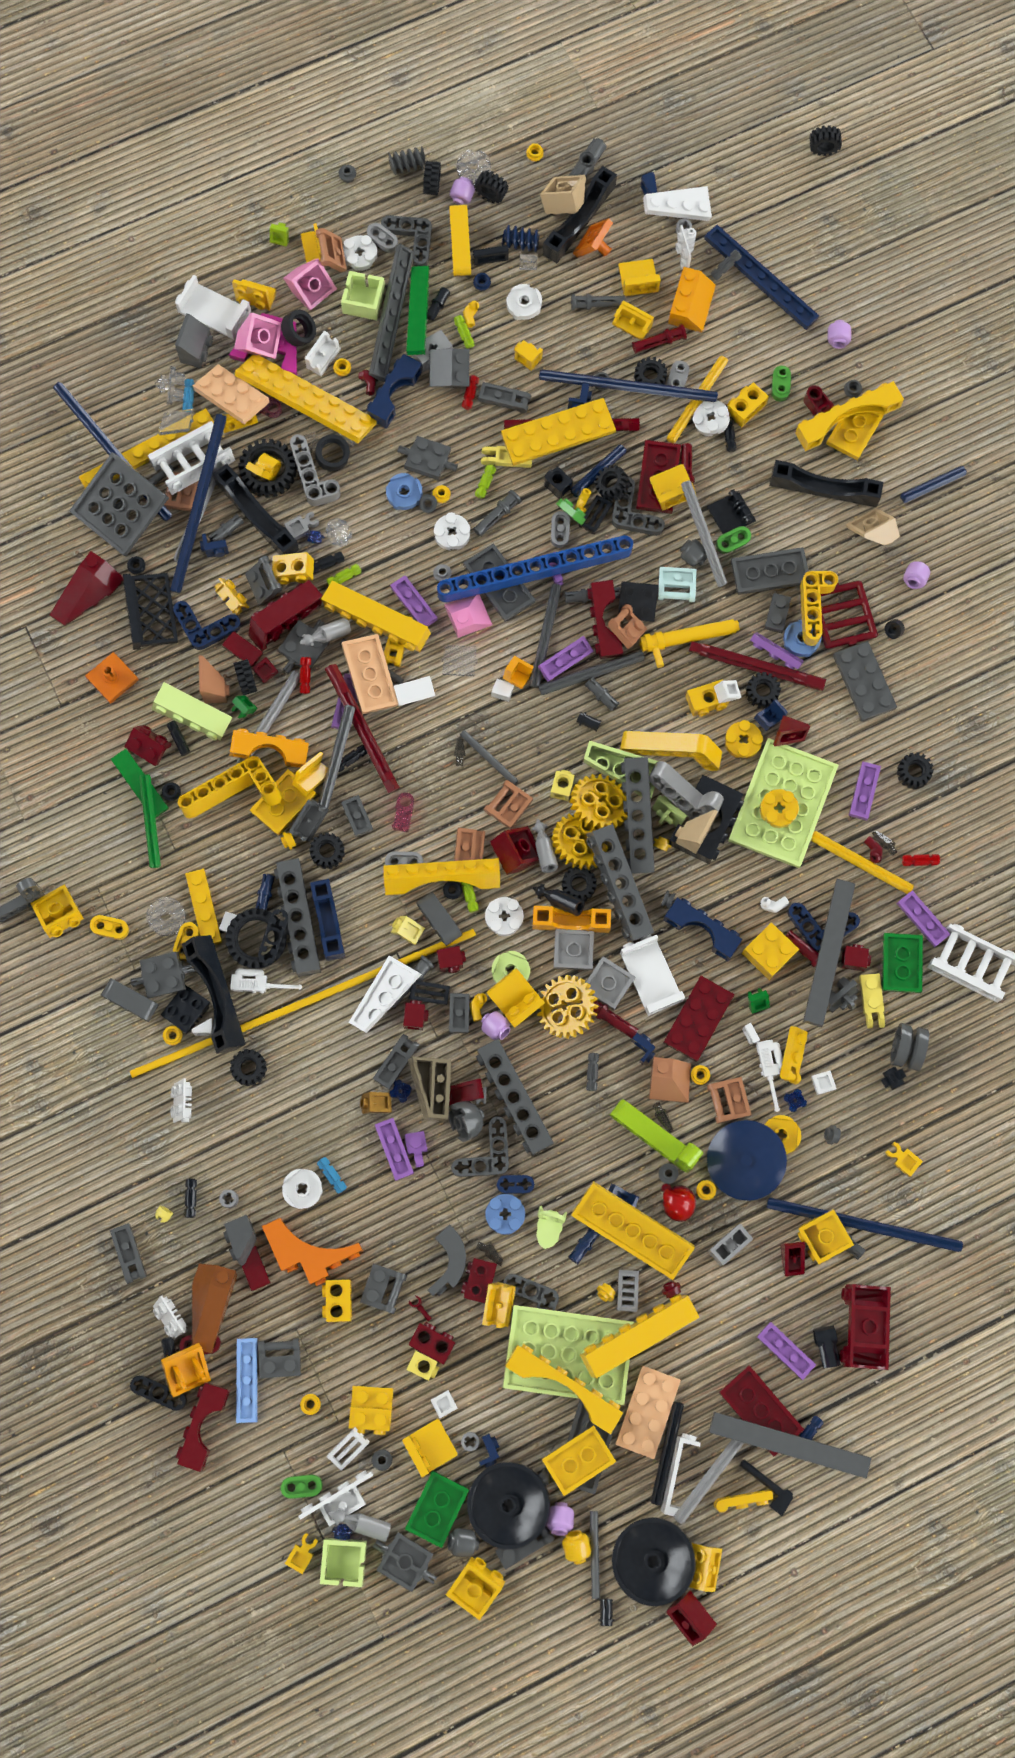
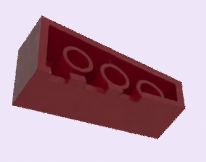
(283, 614)

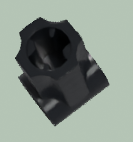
(826, 1341)

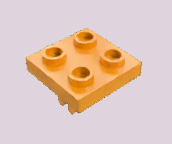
(185, 1370)

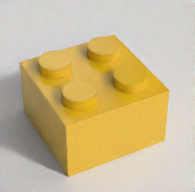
(770, 951)

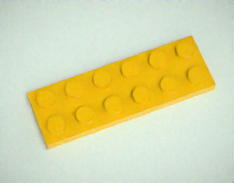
(558, 431)
(633, 1230)

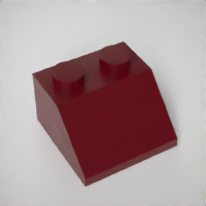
(515, 849)

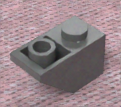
(242, 1238)

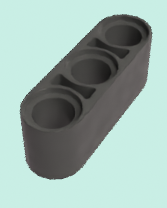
(439, 918)
(129, 1000)

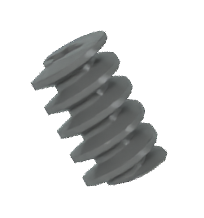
(407, 160)

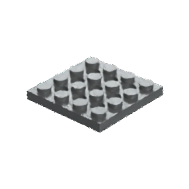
(131, 502)

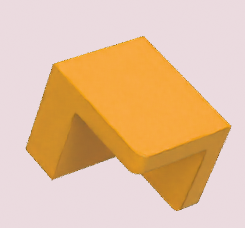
(518, 672)

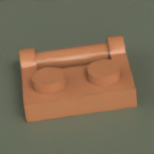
(331, 250)
(184, 498)
(631, 631)
(513, 807)
(735, 1098)

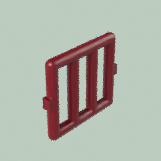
(867, 617)

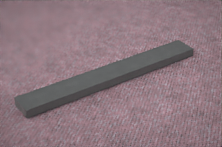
(391, 312)
(829, 953)
(790, 1445)

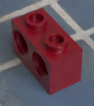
(430, 1347)

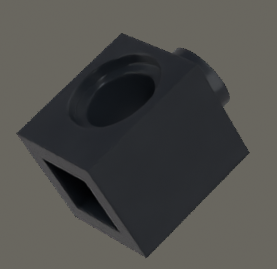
(559, 489)

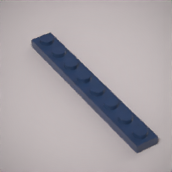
(763, 278)

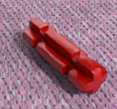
(470, 392)
(305, 675)
(921, 860)

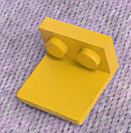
(639, 277)
(256, 294)
(668, 486)
(515, 997)
(430, 1447)
(707, 1567)

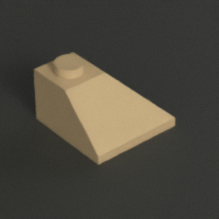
(876, 527)
(695, 831)

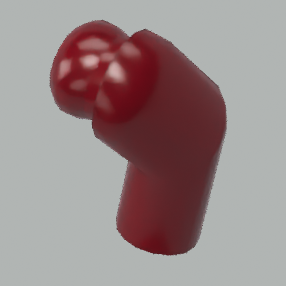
(371, 382)
(876, 850)

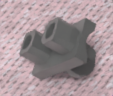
(845, 997)

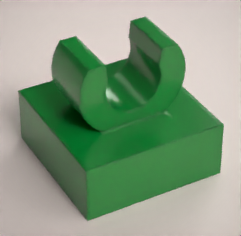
(244, 705)
(758, 1001)

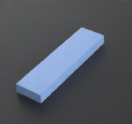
(247, 1380)

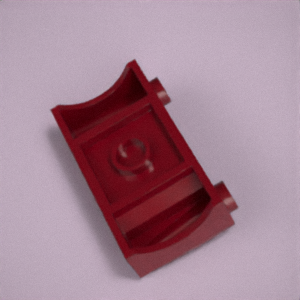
(867, 1327)

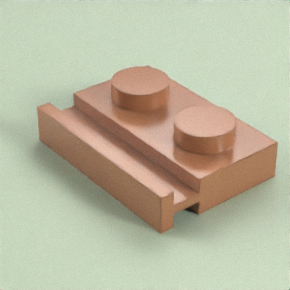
(469, 844)

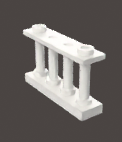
(181, 447)
(958, 973)

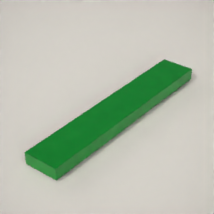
(418, 310)

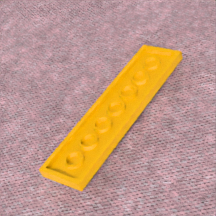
(306, 398)

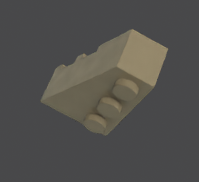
(432, 1086)

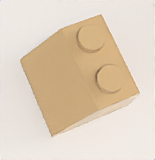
(564, 194)

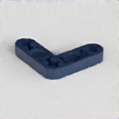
(200, 632)
(804, 912)

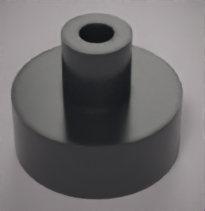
(894, 629)

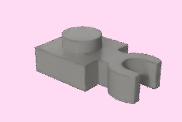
(298, 527)

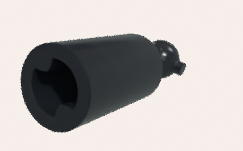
(561, 900)

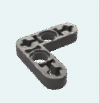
(419, 234)
(629, 517)
(29, 892)
(489, 1161)
(539, 1296)

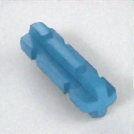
(188, 394)
(331, 1175)

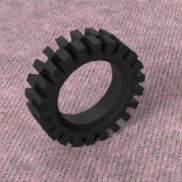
(268, 487)
(233, 933)

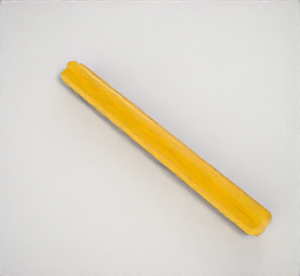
(693, 404)
(861, 862)

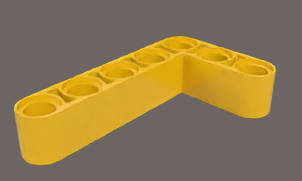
(674, 745)
(229, 783)

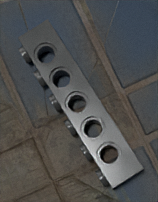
(639, 765)
(293, 869)
(628, 886)
(495, 1051)

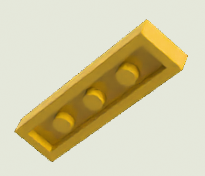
(203, 905)

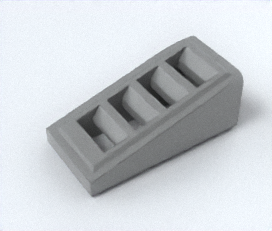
(629, 1308)

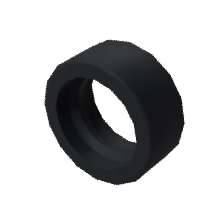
(307, 323)
(332, 438)

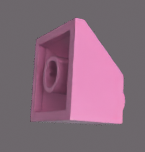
(310, 283)
(259, 336)
(468, 615)

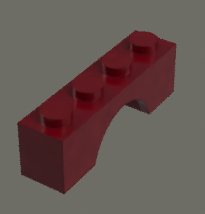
(602, 595)
(194, 1452)

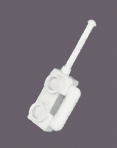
(259, 984)
(768, 1067)

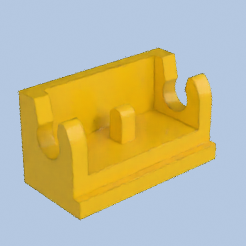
(633, 320)
(498, 1305)

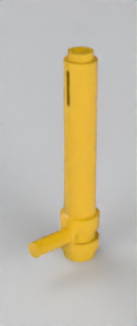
(660, 640)

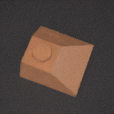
(211, 683)
(670, 1080)

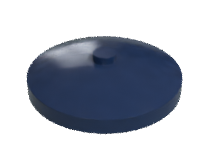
(746, 1160)

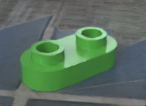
(781, 381)
(577, 514)
(732, 539)
(302, 1486)

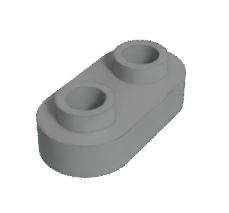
(385, 237)
(678, 376)
(560, 530)
(403, 857)

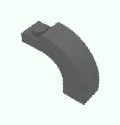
(456, 1253)

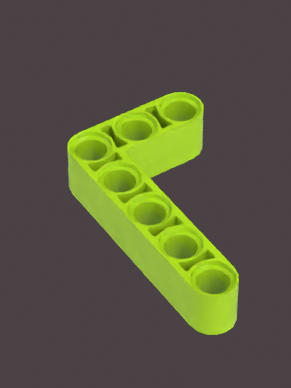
(681, 1155)

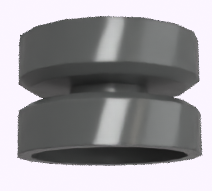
(909, 1047)

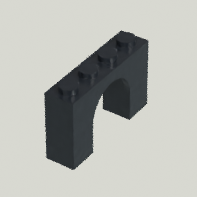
(731, 803)

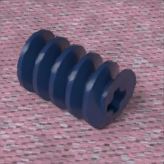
(520, 238)

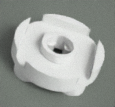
(368, 255)
(522, 311)
(715, 426)
(452, 541)
(496, 924)
(303, 1177)

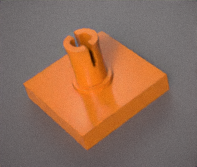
(593, 239)
(111, 677)

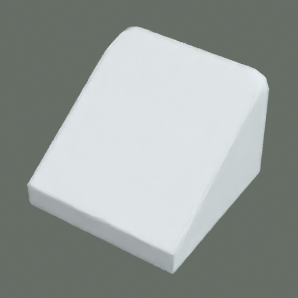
(502, 690)
(727, 691)
(204, 1029)

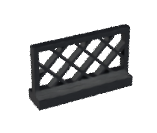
(135, 616)

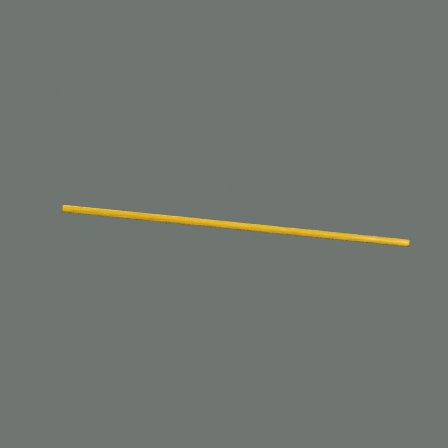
(296, 1005)

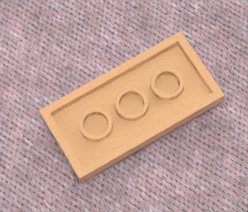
(231, 394)
(369, 674)
(647, 1412)

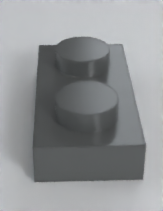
(777, 613)
(357, 816)
(459, 1013)

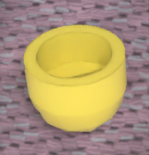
(164, 1213)

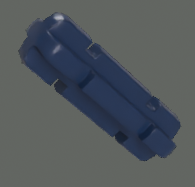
(810, 1430)

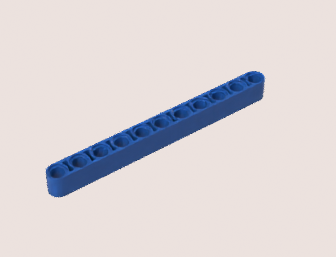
(529, 575)

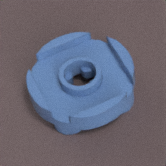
(401, 501)
(793, 644)
(513, 1222)

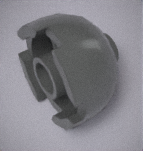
(466, 1119)

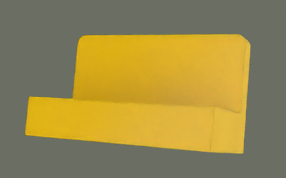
(311, 245)
(310, 775)

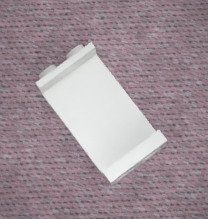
(212, 308)
(653, 977)
(666, 1507)

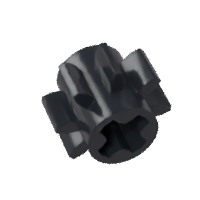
(893, 1078)

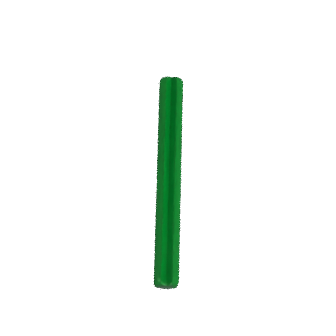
(150, 821)

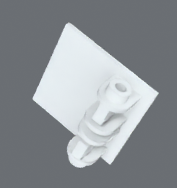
(685, 245)
(179, 1092)
(163, 1311)

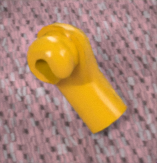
(469, 313)
(582, 500)
(476, 1004)

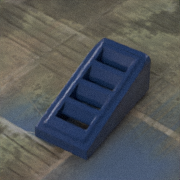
(648, 183)

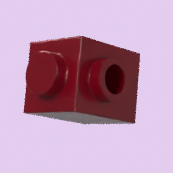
(855, 957)
(451, 959)
(415, 1015)

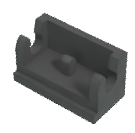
(309, 820)

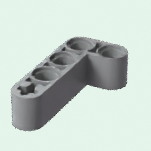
(307, 470)
(682, 792)

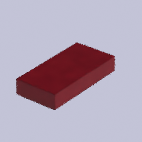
(242, 648)
(466, 1091)
(255, 1271)

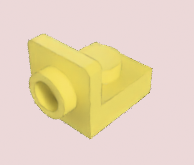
(407, 929)

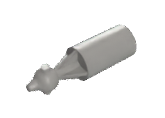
(328, 632)
(545, 849)
(363, 1524)

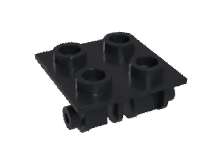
(731, 512)
(641, 598)
(185, 1009)

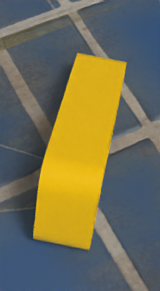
(460, 240)
(814, 608)

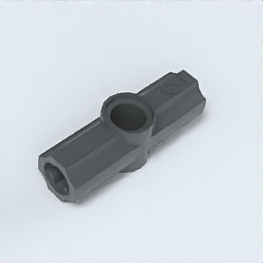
(589, 156)

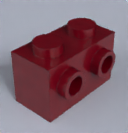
(480, 1275)
(691, 1618)

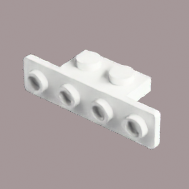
(347, 1498)

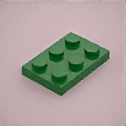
(902, 963)
(437, 1509)

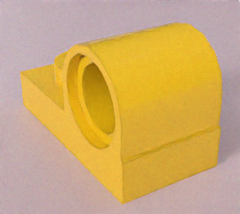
(265, 467)

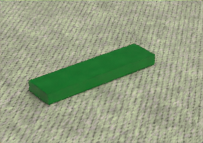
(131, 772)

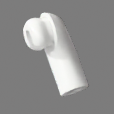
(772, 906)

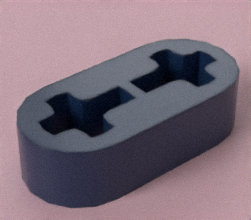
(515, 1189)

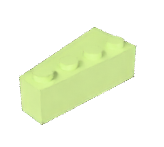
(191, 712)
(609, 760)

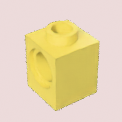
(559, 792)
(416, 1359)

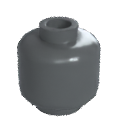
(693, 552)
(463, 1543)

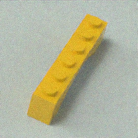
(881, 400)
(405, 877)
(600, 1412)

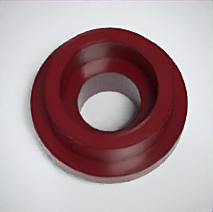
(671, 1289)

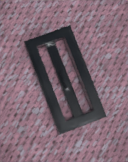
(490, 255)
(588, 527)
(413, 990)

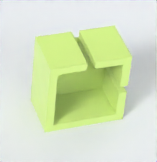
(363, 300)
(343, 1561)

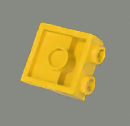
(57, 911)
(825, 1237)
(371, 1409)
(476, 1587)

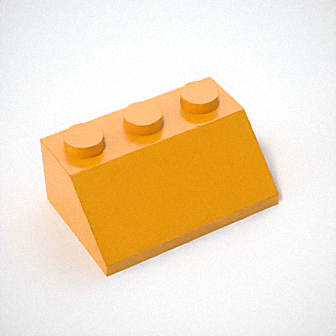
(692, 300)

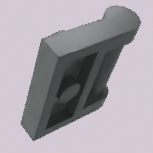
(259, 581)
(377, 1285)
(279, 1365)

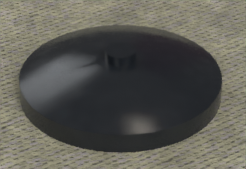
(508, 1505)
(653, 1561)

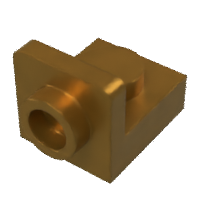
(376, 1102)

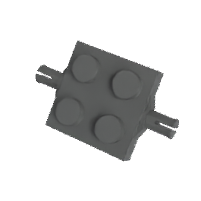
(427, 458)
(294, 650)
(162, 975)
(405, 1562)

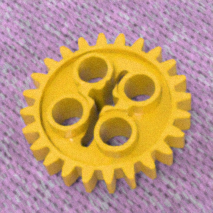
(598, 802)
(568, 845)
(569, 1023)

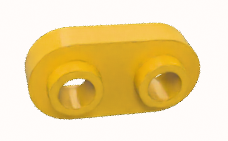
(110, 927)
(182, 937)

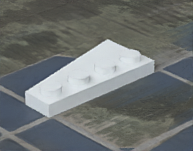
(683, 203)
(385, 990)

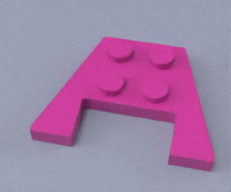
(284, 348)

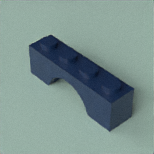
(405, 373)
(683, 914)
(327, 920)

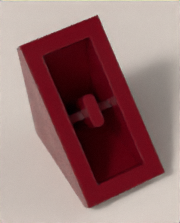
(790, 731)
(793, 1258)

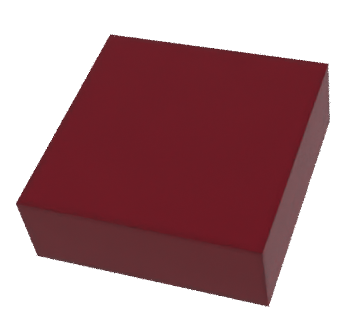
(265, 670)

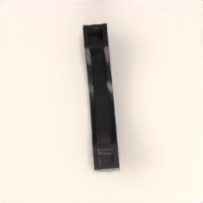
(563, 237)
(857, 491)
(266, 525)
(204, 959)

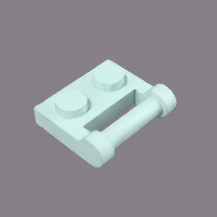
(677, 578)

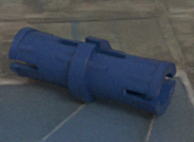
(264, 893)
(583, 1246)

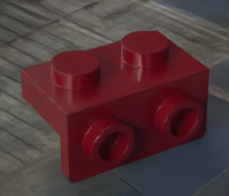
(147, 744)

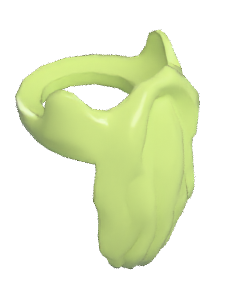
(549, 1227)

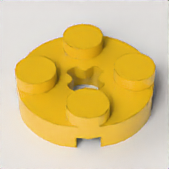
(747, 730)
(786, 800)
(789, 1127)

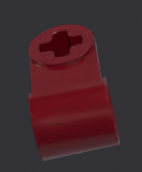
(818, 404)

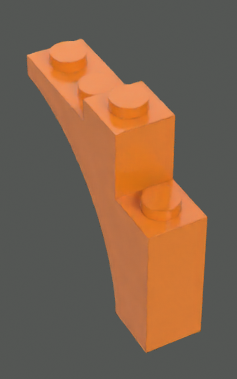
(314, 1260)

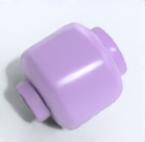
(462, 191)
(839, 334)
(916, 575)
(495, 1025)
(560, 1519)

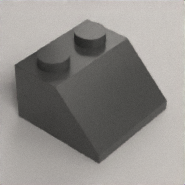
(193, 342)
(449, 368)

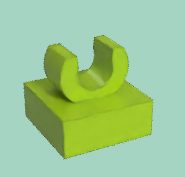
(279, 234)

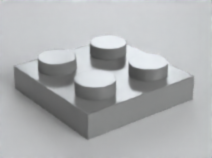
(573, 949)
(609, 982)

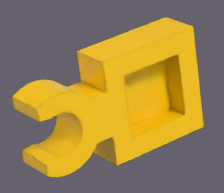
(906, 1160)
(300, 1555)

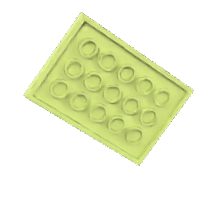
(792, 771)
(561, 1340)

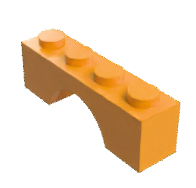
(245, 743)
(589, 920)

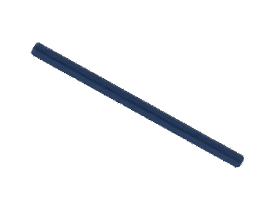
(627, 385)
(96, 432)
(198, 503)
(868, 1225)

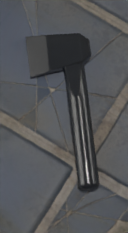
(783, 1497)

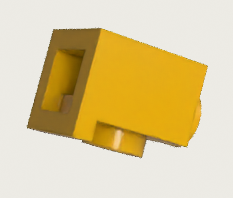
(528, 354)

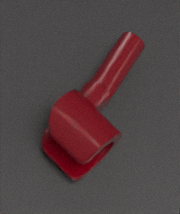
(420, 1308)

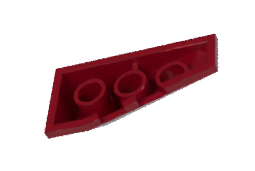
(88, 585)

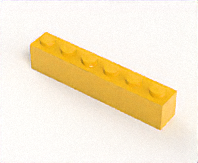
(375, 616)
(639, 1336)

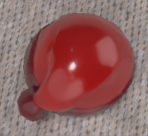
(678, 1202)

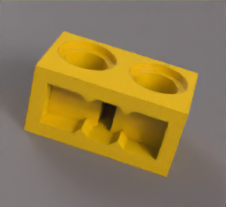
(750, 406)
(293, 564)
(343, 1300)

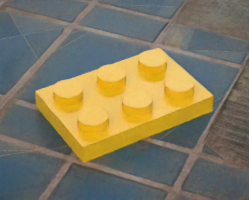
(854, 433)
(282, 814)
(578, 1460)

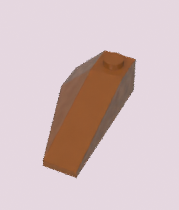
(210, 1299)

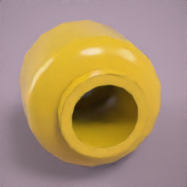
(576, 1547)

